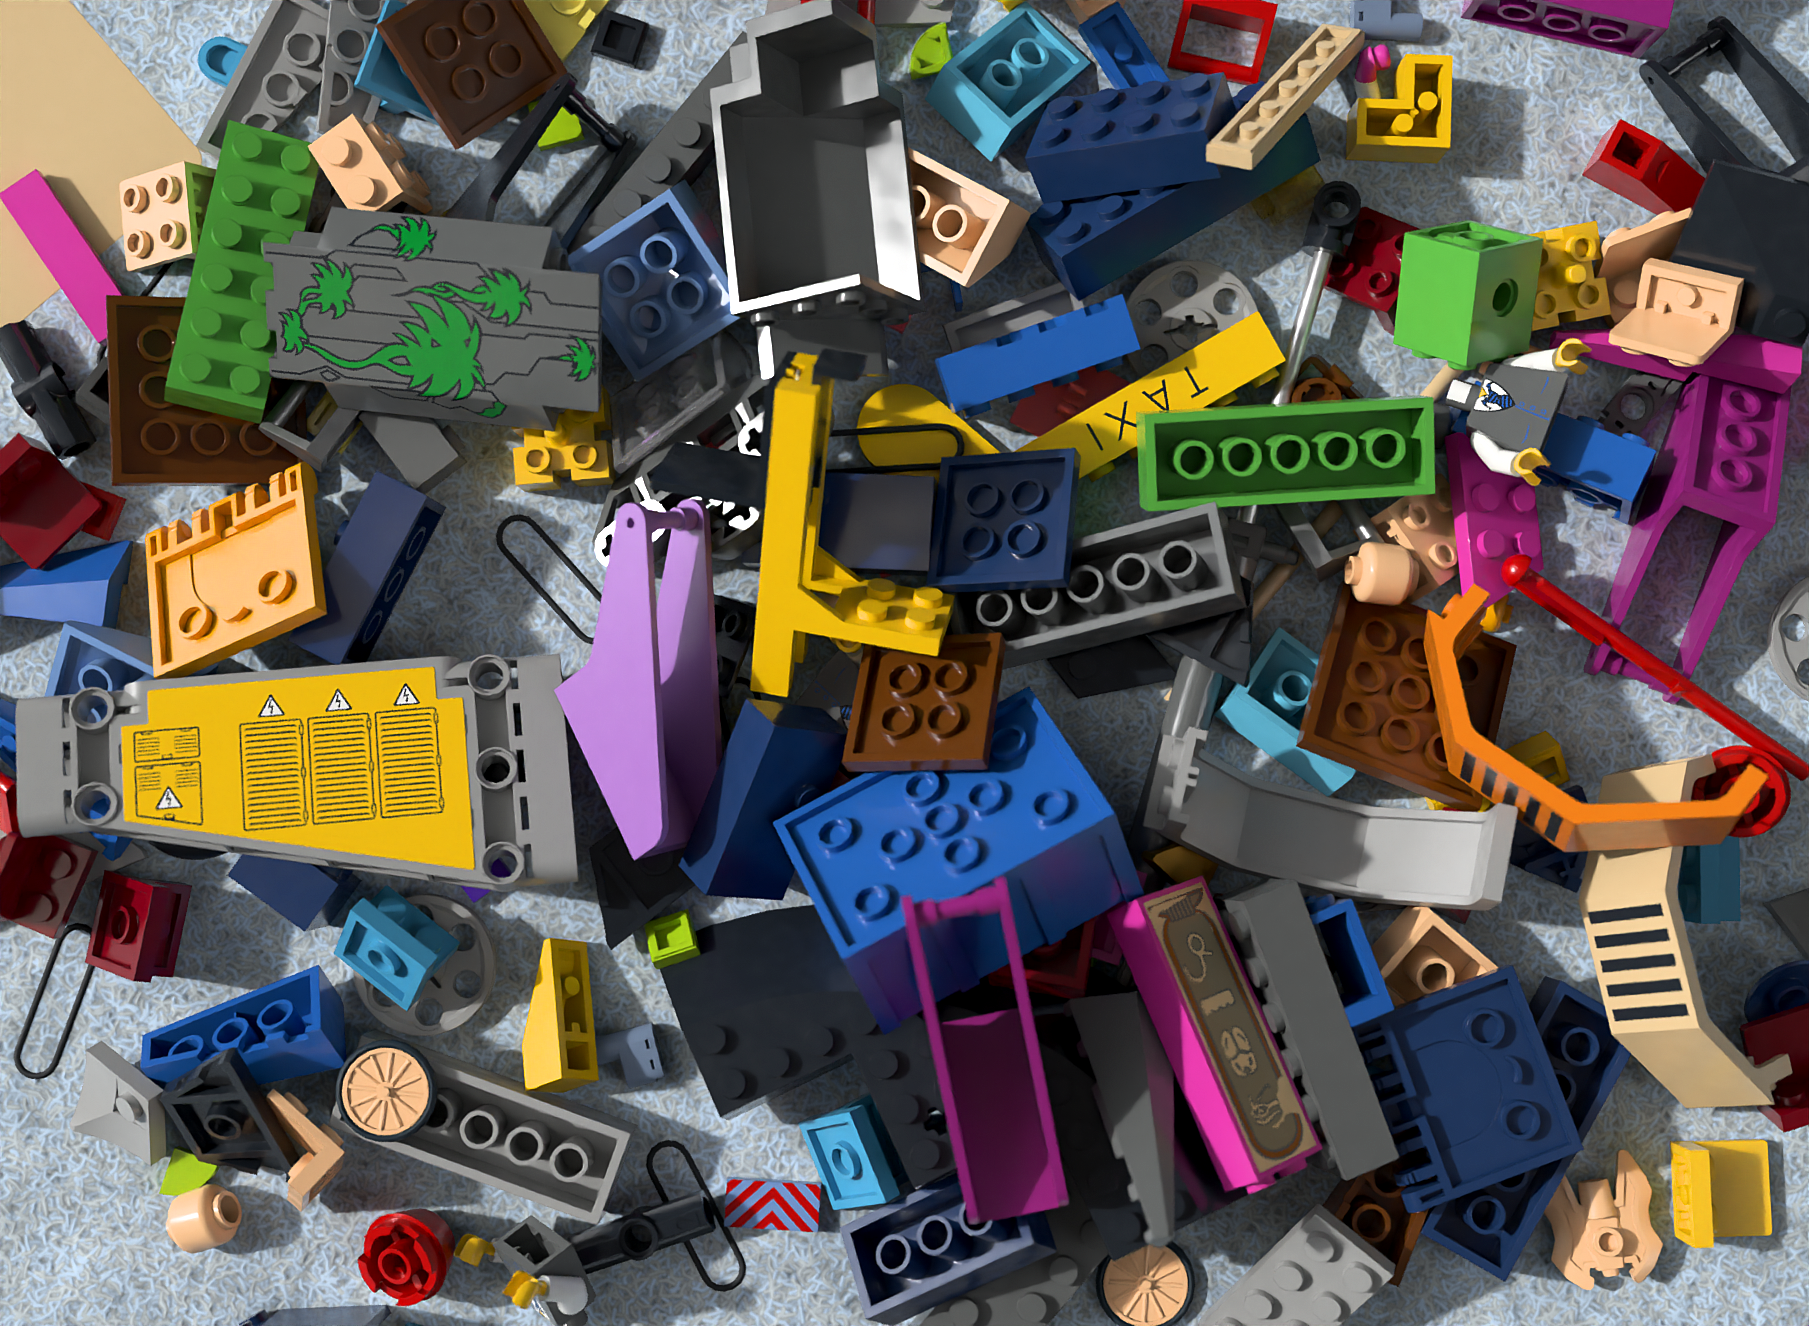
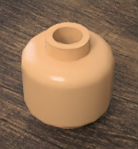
(1382, 574)
(203, 1218)

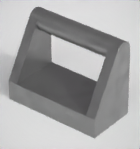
(328, 440)
(1323, 562)

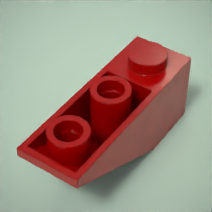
(1643, 170)

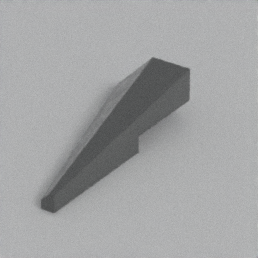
(1133, 1098)

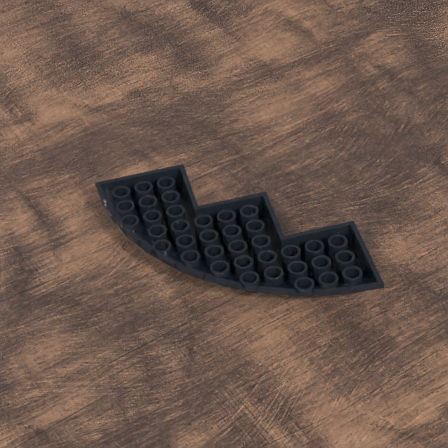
(780, 1009)

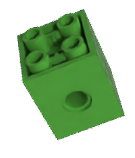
(1467, 293)

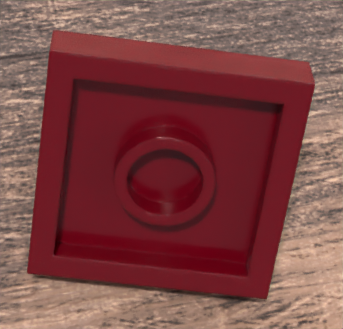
(138, 926)

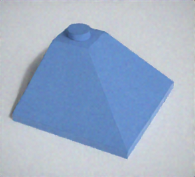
(659, 280)
(102, 659)

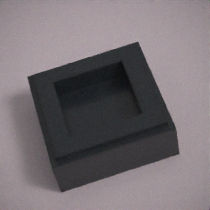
(620, 39)

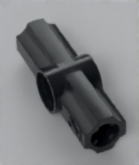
(43, 391)
(668, 1223)

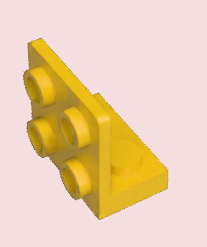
(1720, 1190)

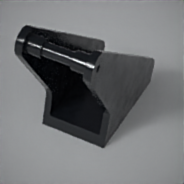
(1770, 90)
(482, 195)

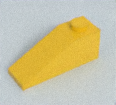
(560, 1021)

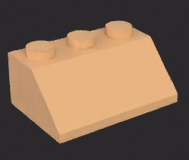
(961, 223)

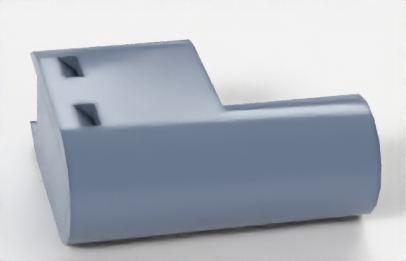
(1382, 24)
(638, 1053)

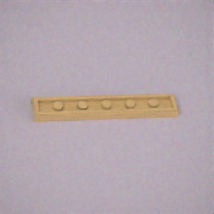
(1285, 97)

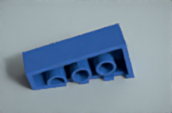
(1036, 355)
(1593, 463)
(278, 1030)

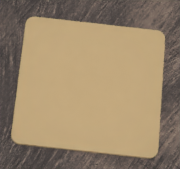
(78, 122)

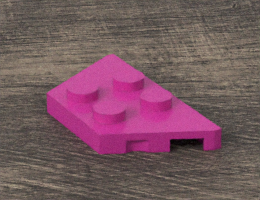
(1492, 519)

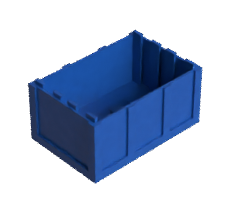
(942, 839)

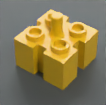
(1567, 277)
(568, 451)

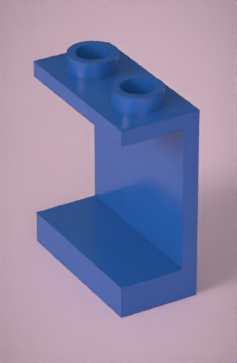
(1353, 958)

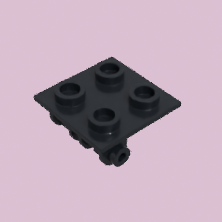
(734, 633)

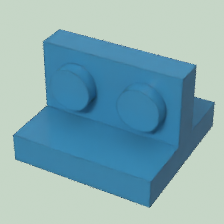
(386, 79)
(1710, 882)
(394, 946)
(854, 1154)

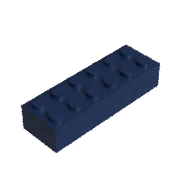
(1109, 235)
(1497, 1220)

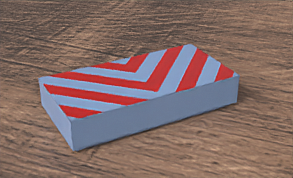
(772, 1204)

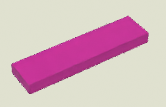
(62, 249)

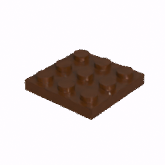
(472, 60)
(925, 707)

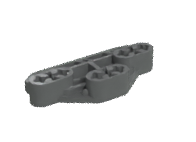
(730, 416)

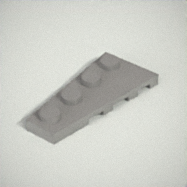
(347, 40)

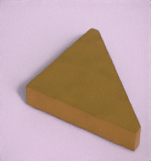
(1179, 864)

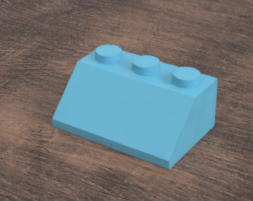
(1274, 708)

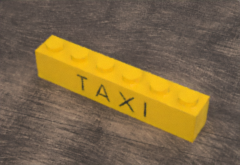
(1191, 381)

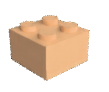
(1424, 955)

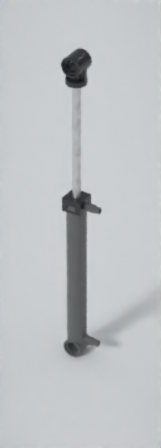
(1196, 686)

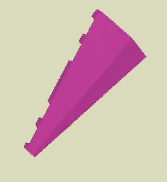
(1738, 359)

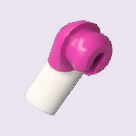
(1366, 72)

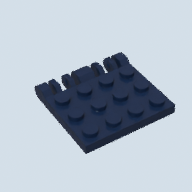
(1471, 1087)

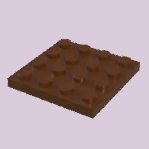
(171, 442)
(1377, 700)

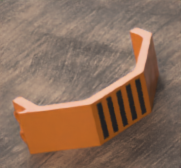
(1539, 803)

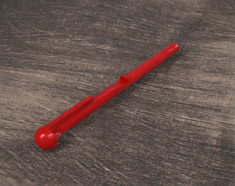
(1518, 574)

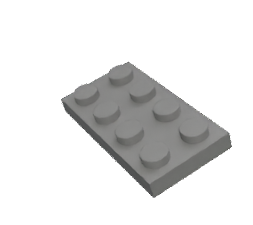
(1305, 1279)

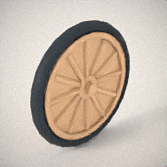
(386, 1090)
(1146, 1286)

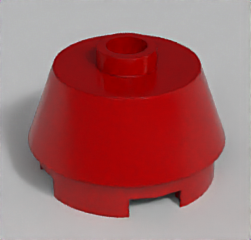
(1771, 800)
(407, 1255)

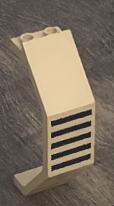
(1647, 959)

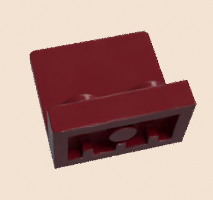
(1372, 265)
(40, 501)
(42, 880)
(1783, 1034)

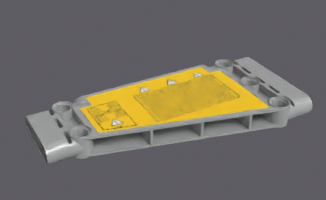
(318, 767)

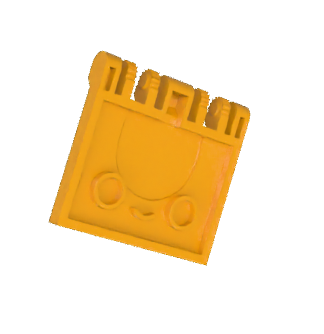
(237, 576)

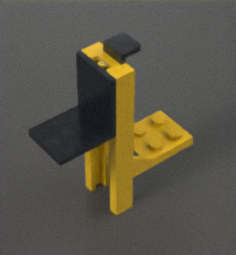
(790, 488)

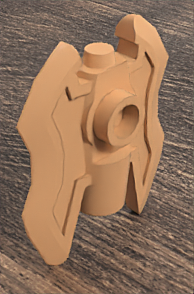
(1604, 1229)

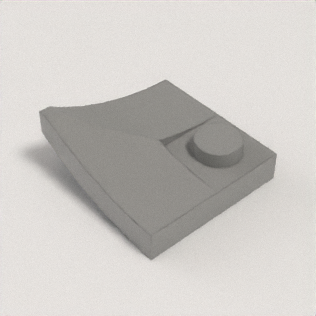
(120, 1105)

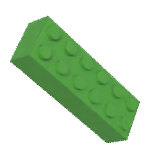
(223, 336)
(1286, 452)

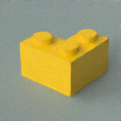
(1413, 123)

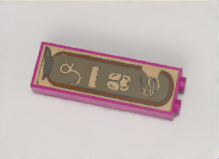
(1215, 1035)

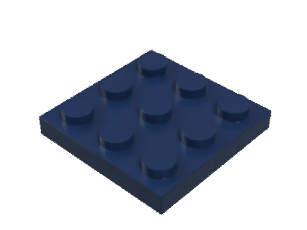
(1004, 521)

